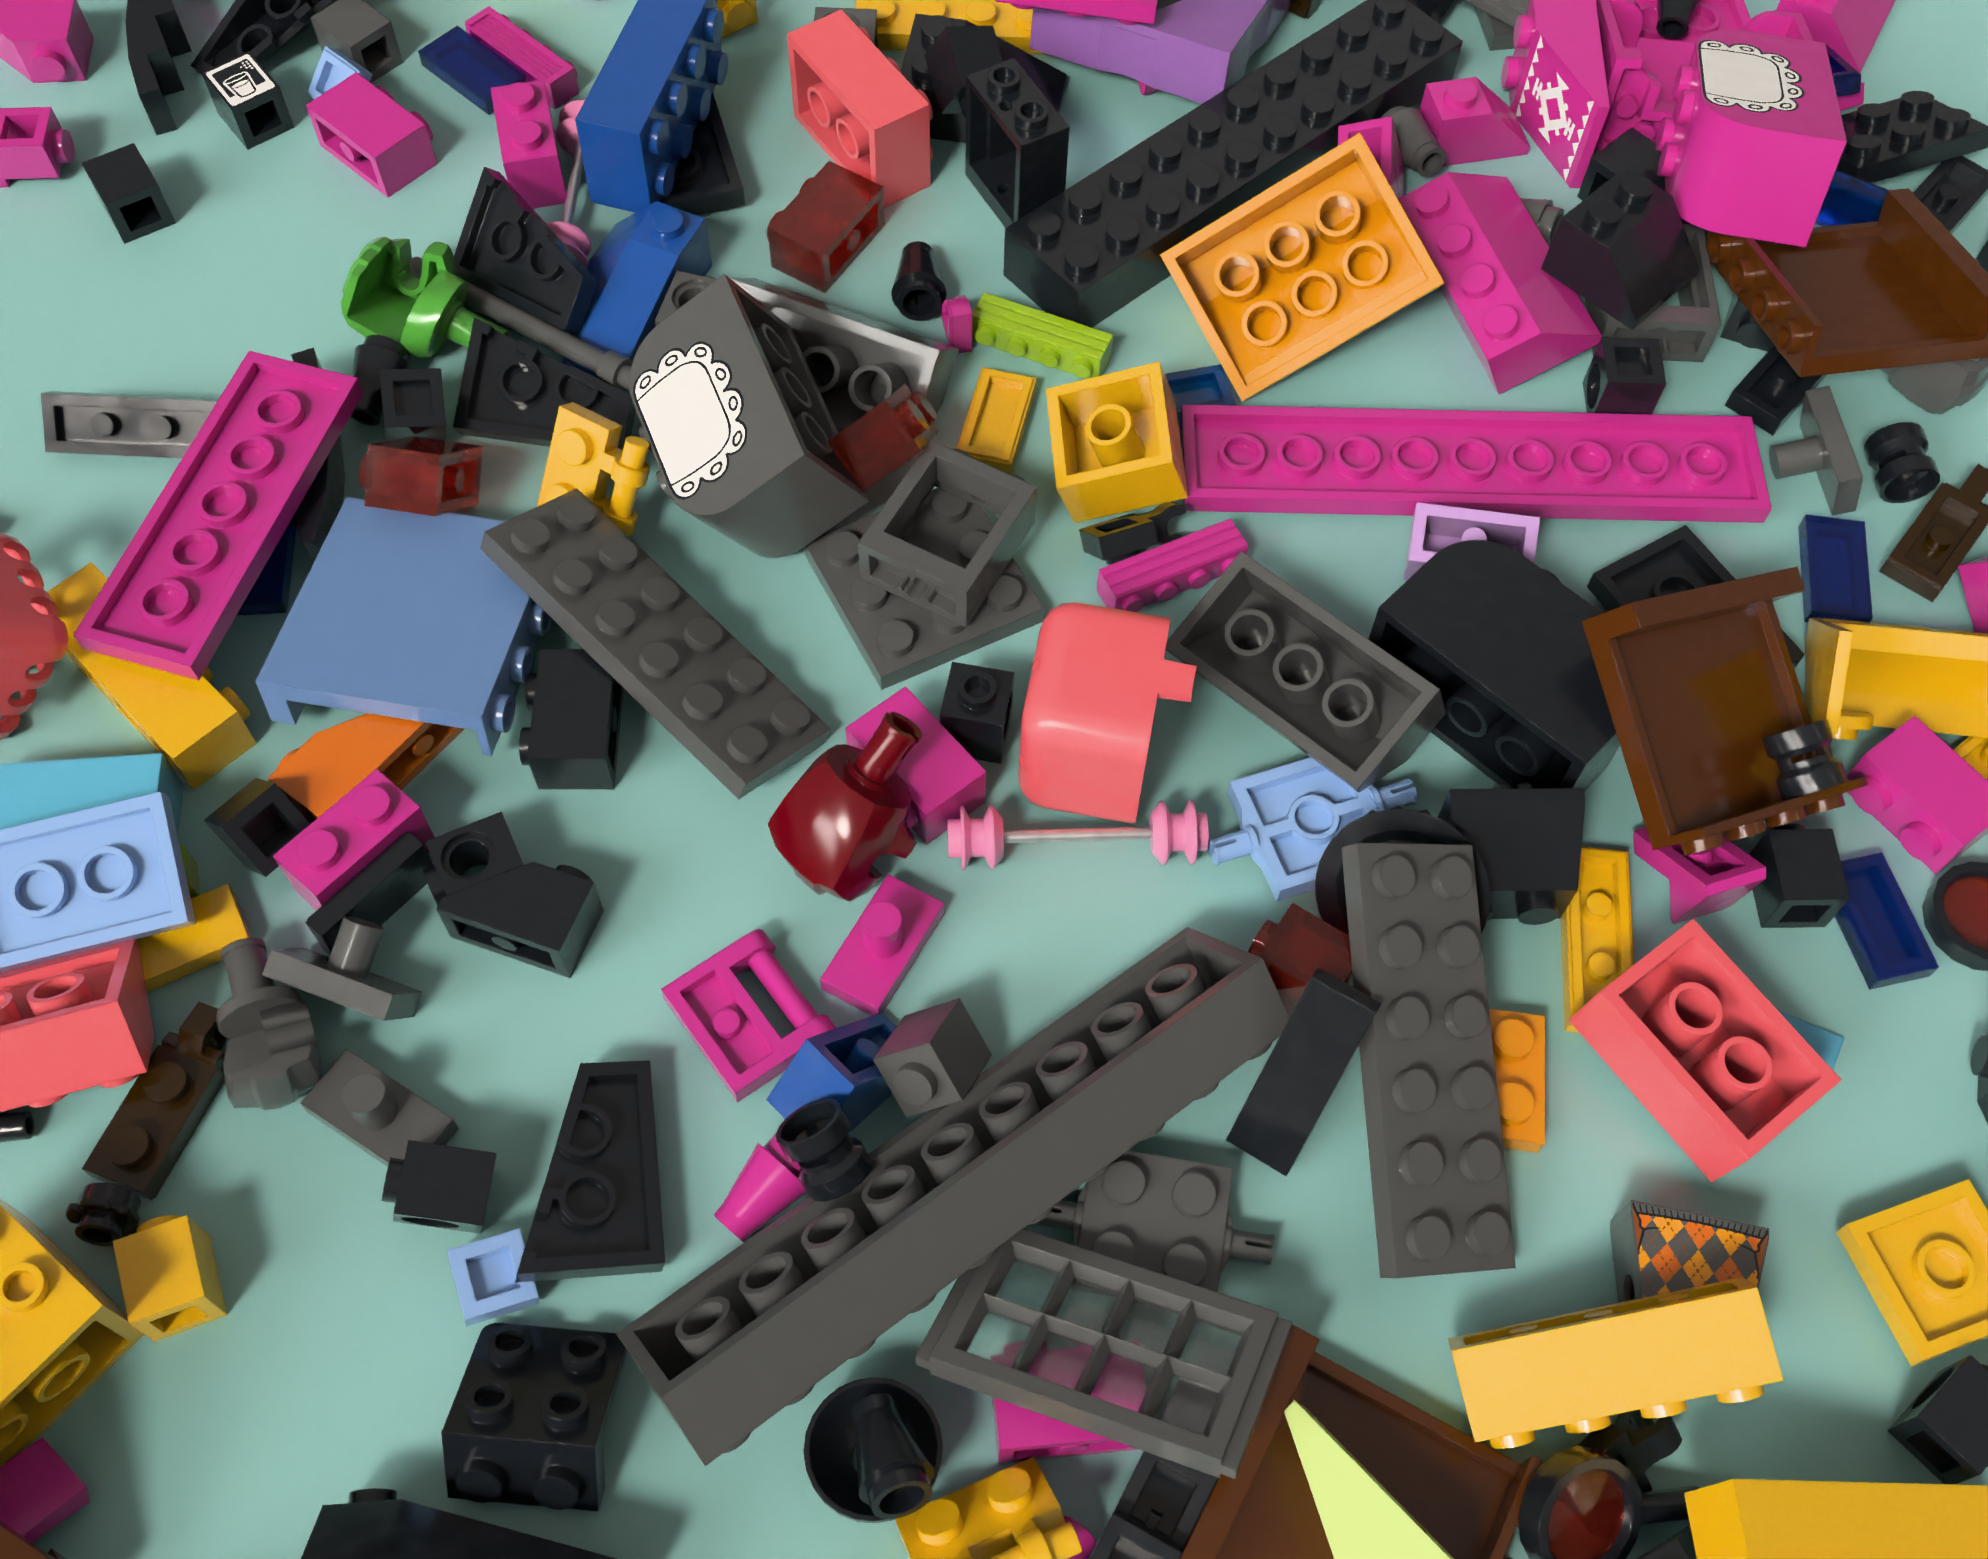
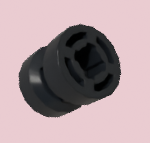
(1901, 462)
(1806, 774)
(824, 1150)

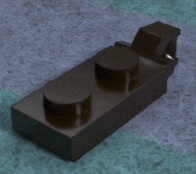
(1940, 536)
(162, 1107)

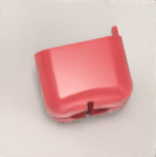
(1095, 708)

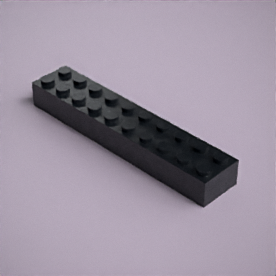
(1106, 233)

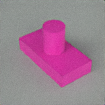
(882, 946)

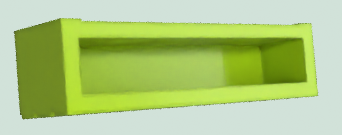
(1041, 337)

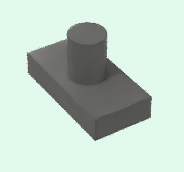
(1822, 450)
(346, 973)
(375, 1110)

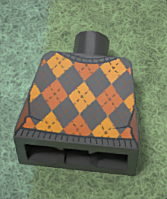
(1677, 1250)

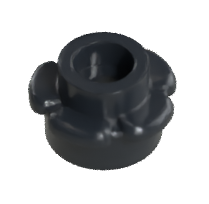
(104, 1213)

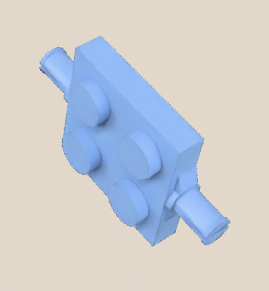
(1293, 816)

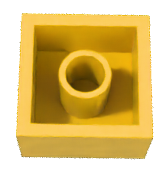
(1116, 443)

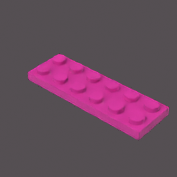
(220, 516)

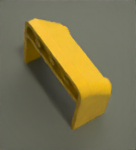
(1890, 672)

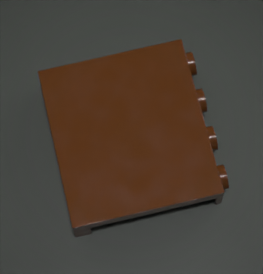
(1863, 292)
(1692, 696)
(1440, 1475)

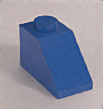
(837, 1068)

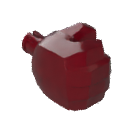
(849, 812)

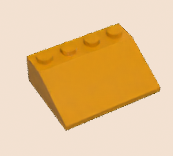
(1302, 268)

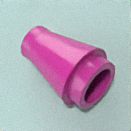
(761, 1190)

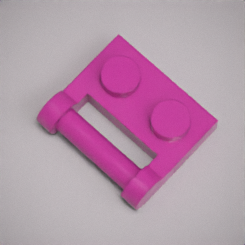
(730, 1024)

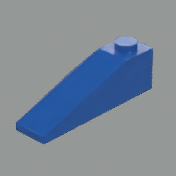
(635, 273)

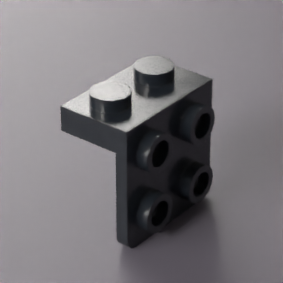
(533, 1417)

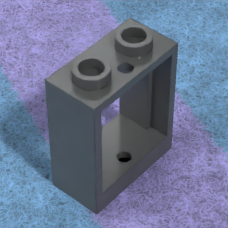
(1682, 330)
(925, 577)

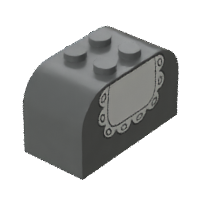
(740, 424)

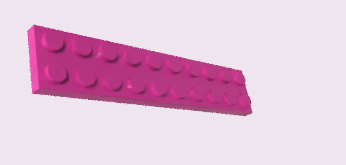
(1472, 460)

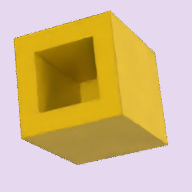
(169, 1277)

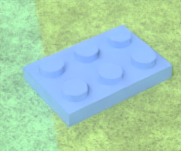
(90, 881)

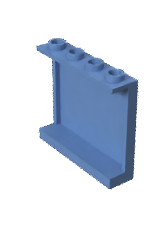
(406, 626)

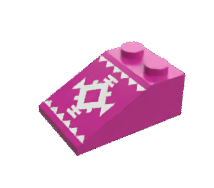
(1559, 82)

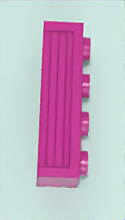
(525, 54)
(1170, 568)

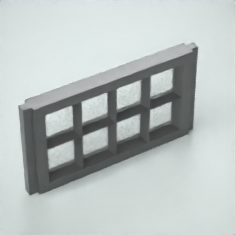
(1111, 1350)

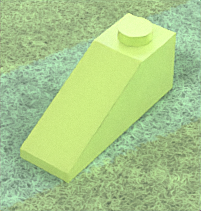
(1352, 1504)

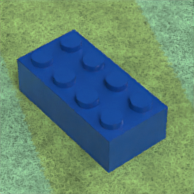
(650, 100)

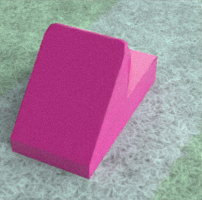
(1701, 880)

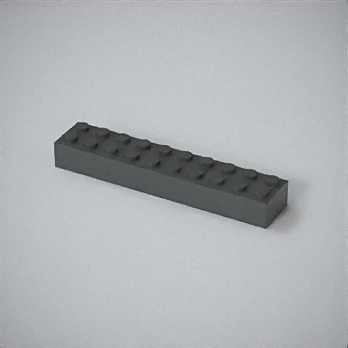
(952, 1189)

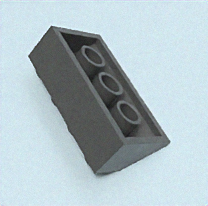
(855, 356)
(1307, 674)

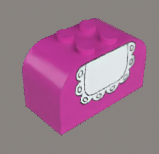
(1752, 136)

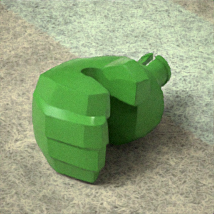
(391, 302)

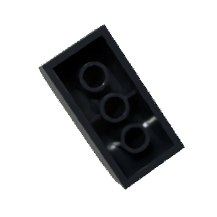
(1508, 664)

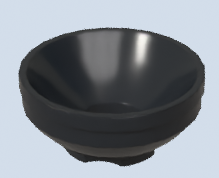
(832, 1442)

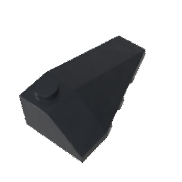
(257, 27)
(388, 1528)

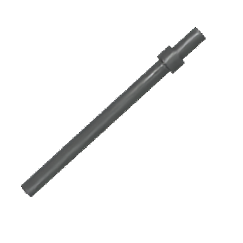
(608, 366)

